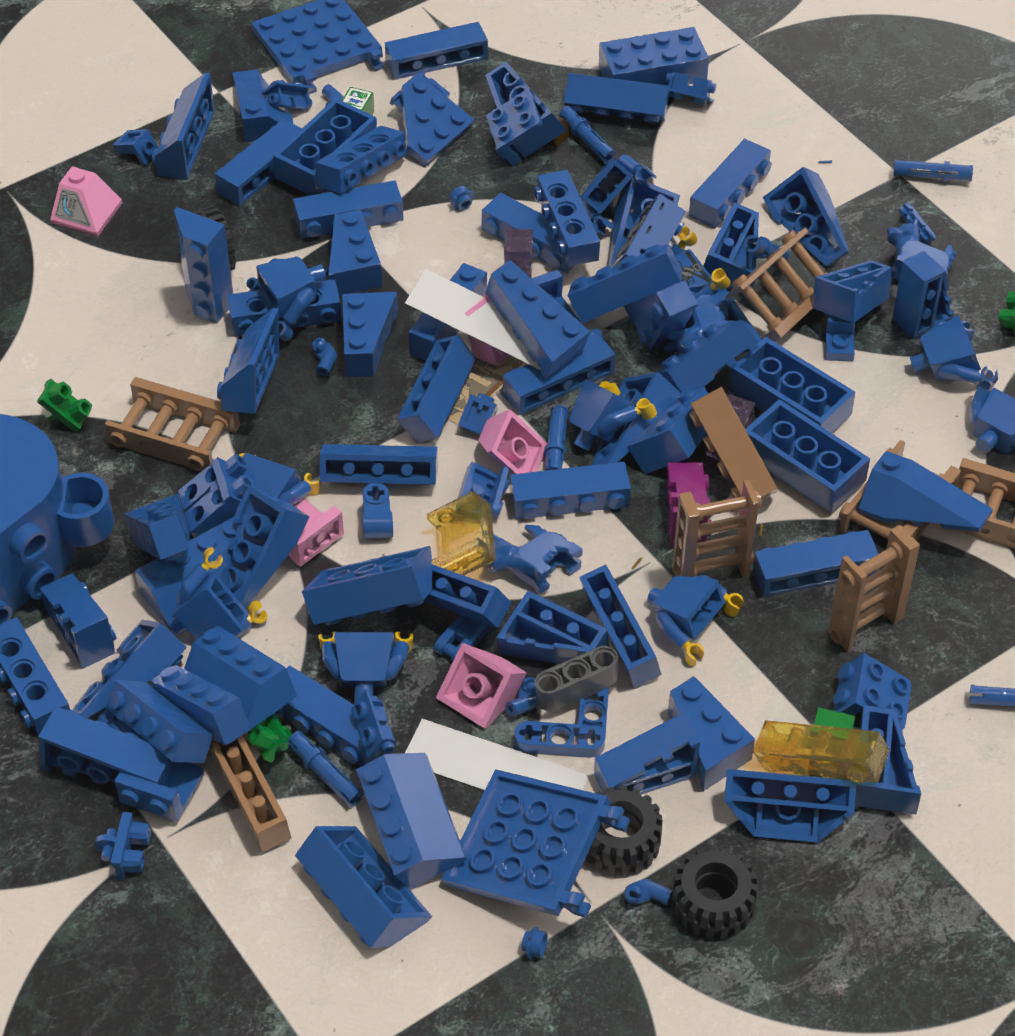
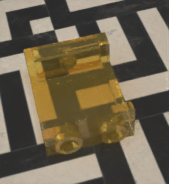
(464, 534)

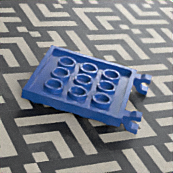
(317, 40)
(531, 843)

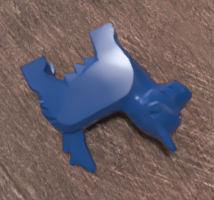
(908, 244)
(709, 310)
(537, 557)

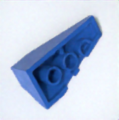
(805, 203)
(648, 386)
(262, 541)
(141, 658)

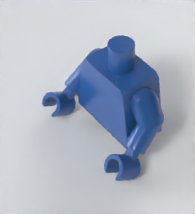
(608, 184)
(287, 287)
(950, 353)
(993, 417)

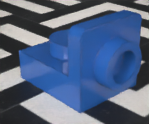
(138, 143)
(839, 340)
(477, 412)

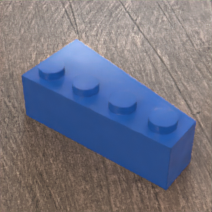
(506, 85)
(536, 319)
(98, 750)

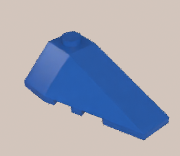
(255, 109)
(630, 204)
(912, 493)

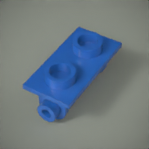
(699, 91)
(289, 94)
(370, 717)

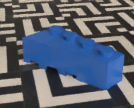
(160, 528)

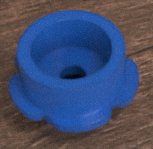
(461, 198)
(534, 943)

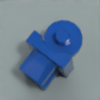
(120, 847)

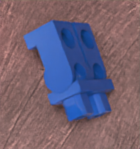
(215, 493)

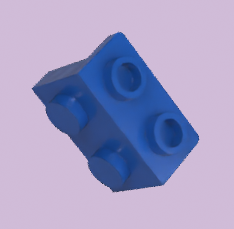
(486, 484)

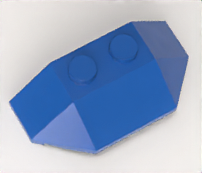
(789, 804)

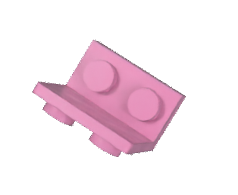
(318, 533)

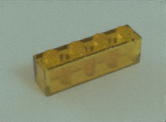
(821, 751)

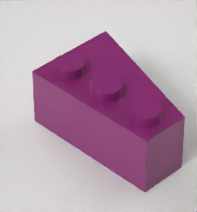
(682, 479)

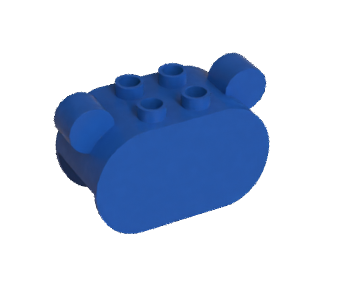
(42, 513)

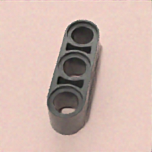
(559, 685)

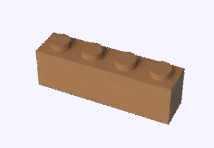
(731, 443)
(251, 793)

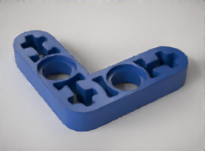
(584, 730)

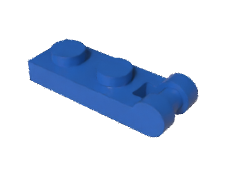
(464, 631)

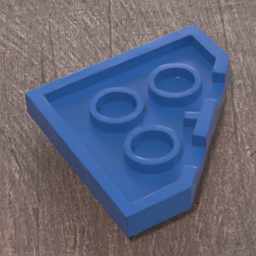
(430, 119)

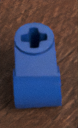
(376, 513)

